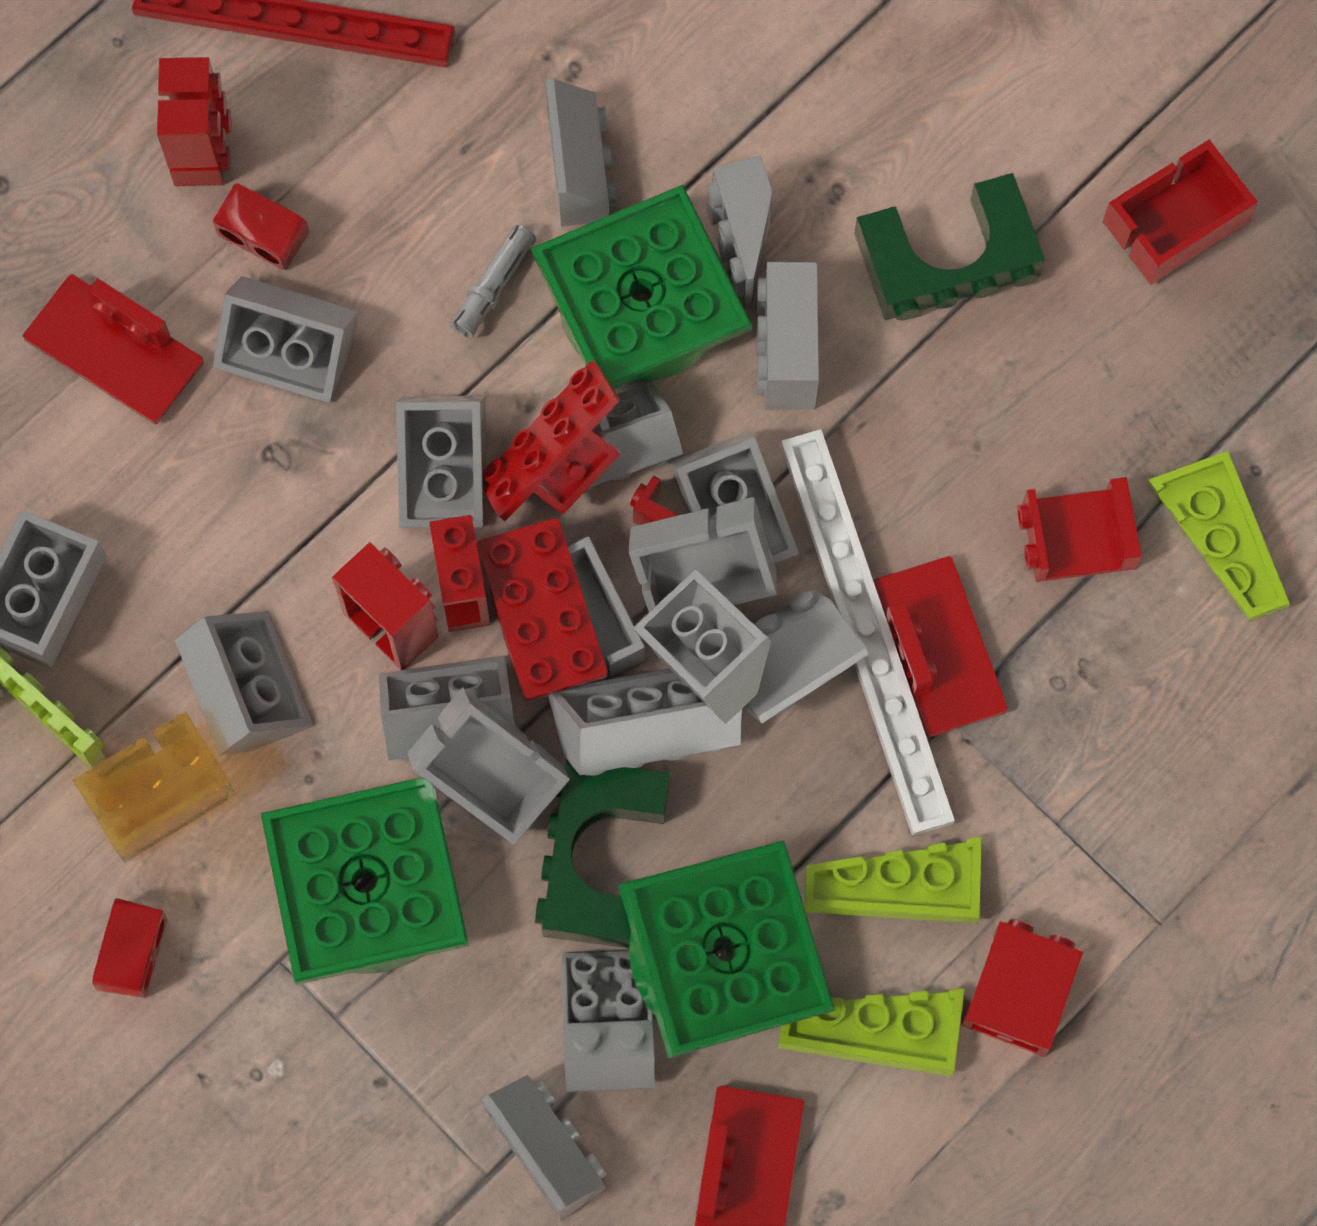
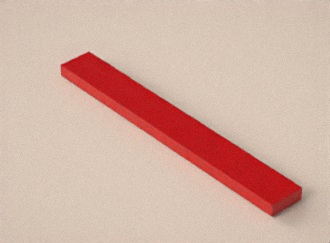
(313, 25)

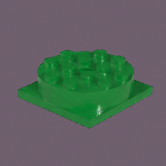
(648, 250)
(333, 842)
(758, 917)

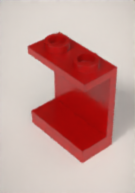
(1080, 532)
(459, 573)
(1023, 987)

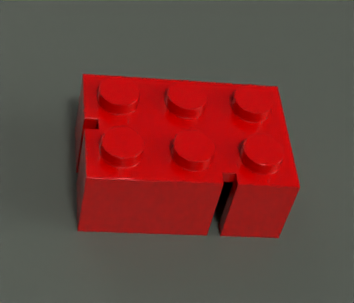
(193, 121)
(1182, 219)
(382, 597)

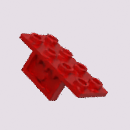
(114, 346)
(559, 450)
(541, 609)
(940, 647)
(749, 1159)

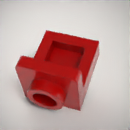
(644, 504)

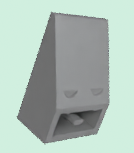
(742, 209)
(605, 1024)

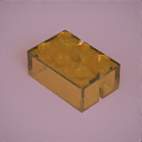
(153, 793)

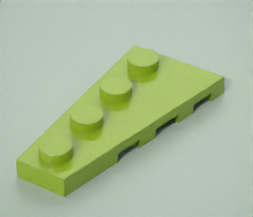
(1220, 524)
(51, 715)
(913, 885)
(891, 1031)

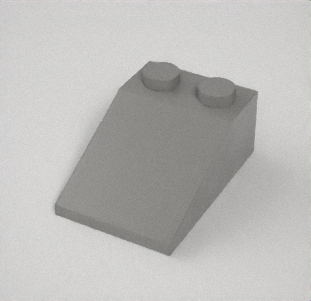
(440, 458)
(733, 473)

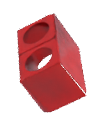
(260, 226)
(129, 949)

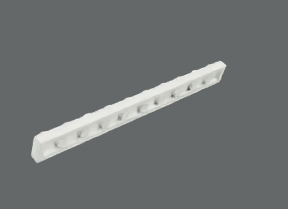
(859, 604)

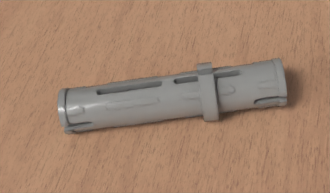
(484, 295)

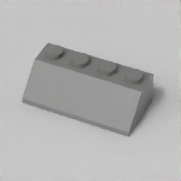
(637, 722)

